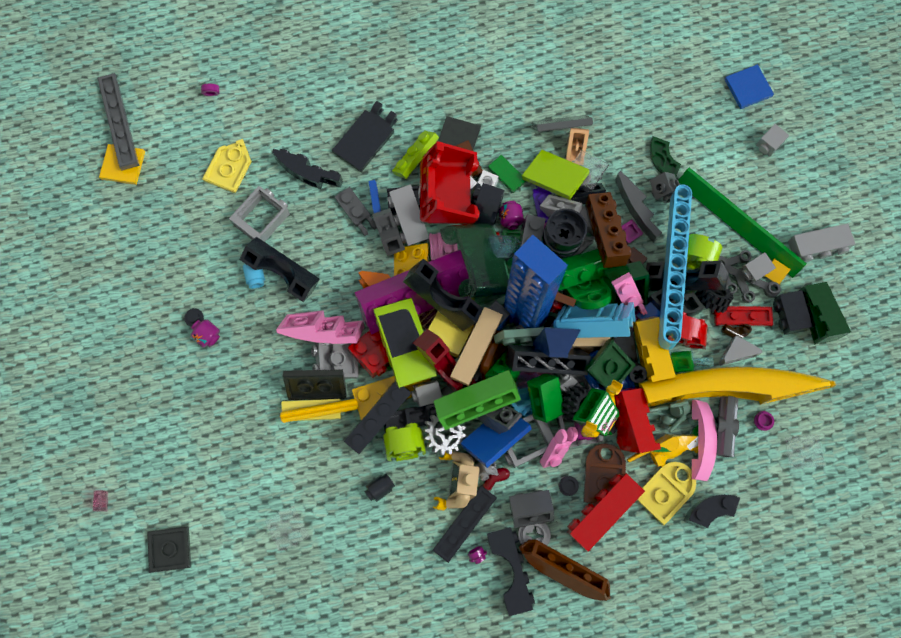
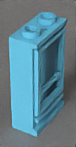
(607, 321)

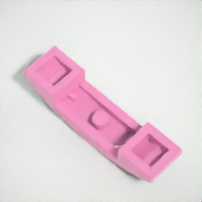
(707, 441)

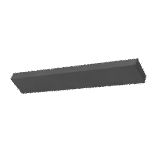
(118, 122)

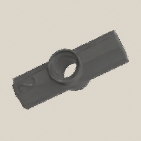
(727, 426)

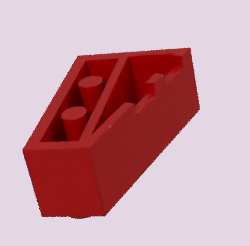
(633, 425)

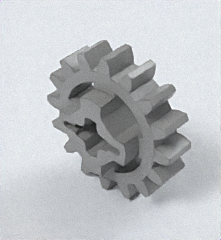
(442, 440)

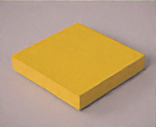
(111, 171)

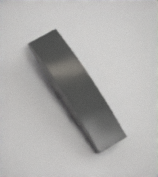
(634, 200)

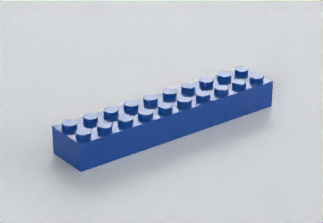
(533, 283)

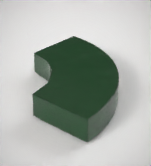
(661, 156)

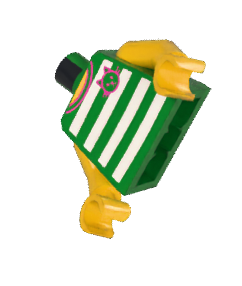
(599, 411)

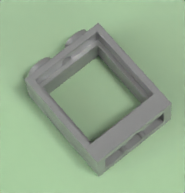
(249, 204)
(547, 437)

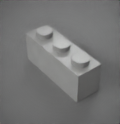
(408, 215)
(822, 242)

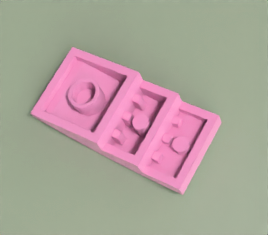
(320, 329)

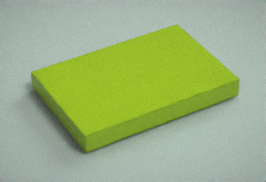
(555, 174)

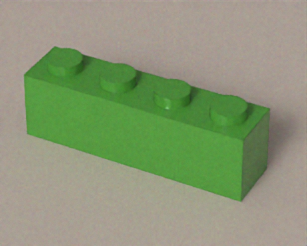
(477, 400)

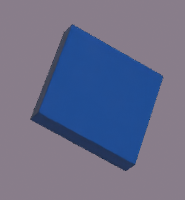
(749, 86)

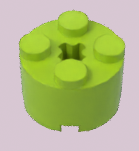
(701, 250)
(404, 442)

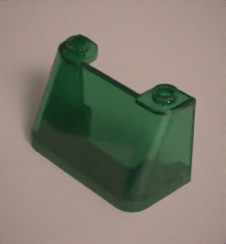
(486, 272)

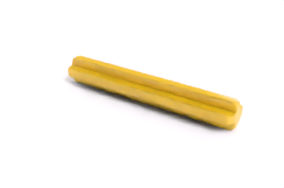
(319, 410)

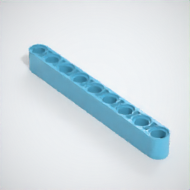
(674, 273)

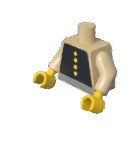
(462, 481)

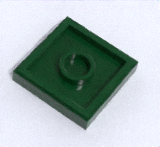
(609, 364)

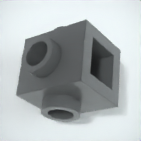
(664, 186)

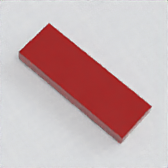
(744, 315)

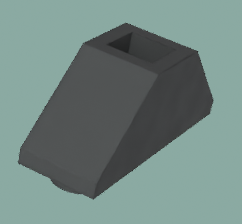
(501, 419)

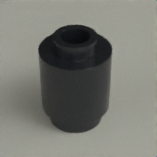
(379, 487)

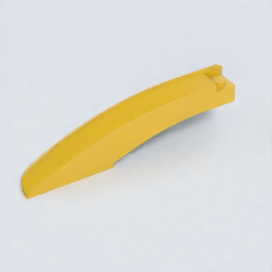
(740, 382)

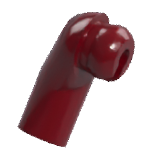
(503, 475)

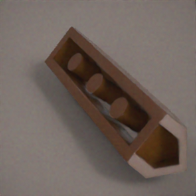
(566, 570)

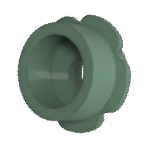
(666, 422)

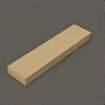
(476, 346)

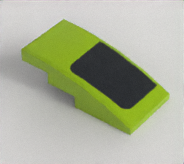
(398, 330)

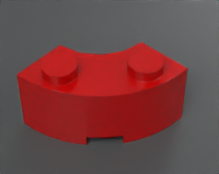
(693, 332)

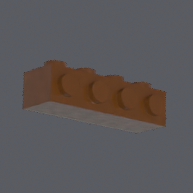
(607, 230)

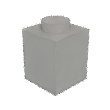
(772, 140)
(757, 267)
(426, 392)

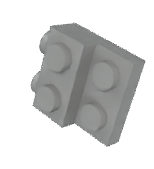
(335, 357)

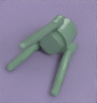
(678, 409)

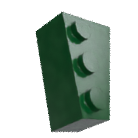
(824, 314)

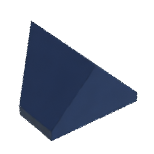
(556, 341)

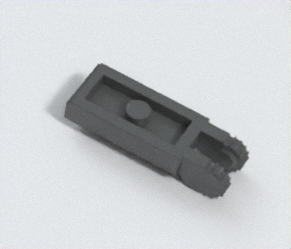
(355, 209)

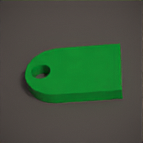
(590, 294)

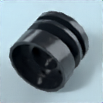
(562, 225)

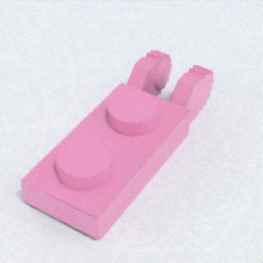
(628, 292)
(558, 447)

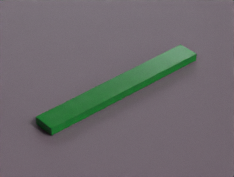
(741, 222)

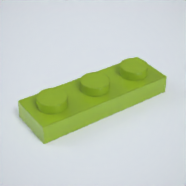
(415, 154)

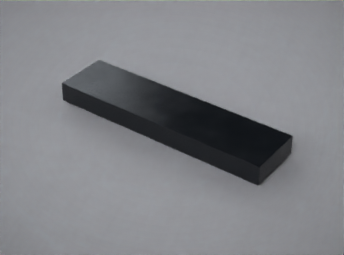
(464, 524)

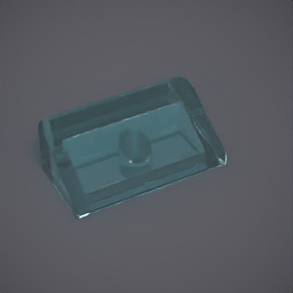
(504, 245)

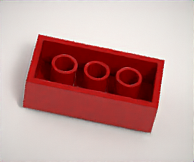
(605, 512)

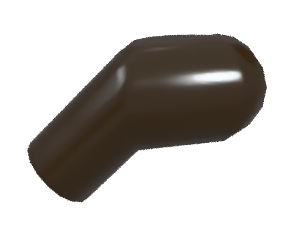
(741, 331)

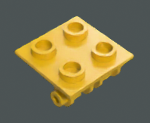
(409, 257)

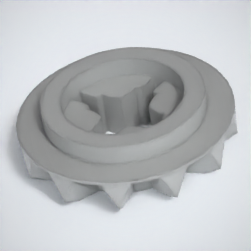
(542, 529)

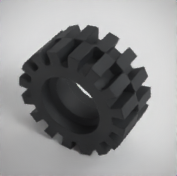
(715, 299)
(574, 398)

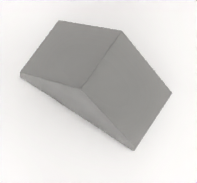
(739, 350)

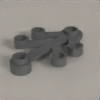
(741, 280)

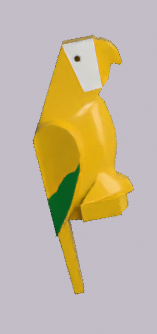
(671, 447)

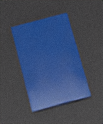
(489, 445)

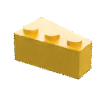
(651, 354)

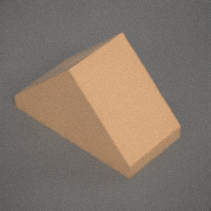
(576, 142)

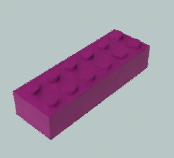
(450, 275)

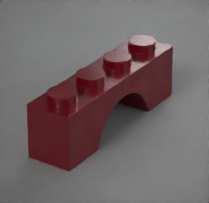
(438, 355)

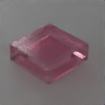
(100, 501)

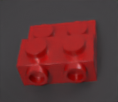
(370, 354)

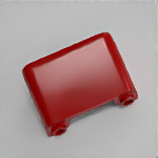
(446, 185)

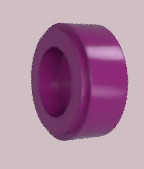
(210, 89)

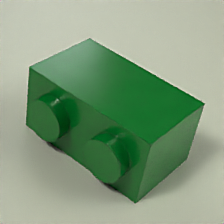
(545, 397)

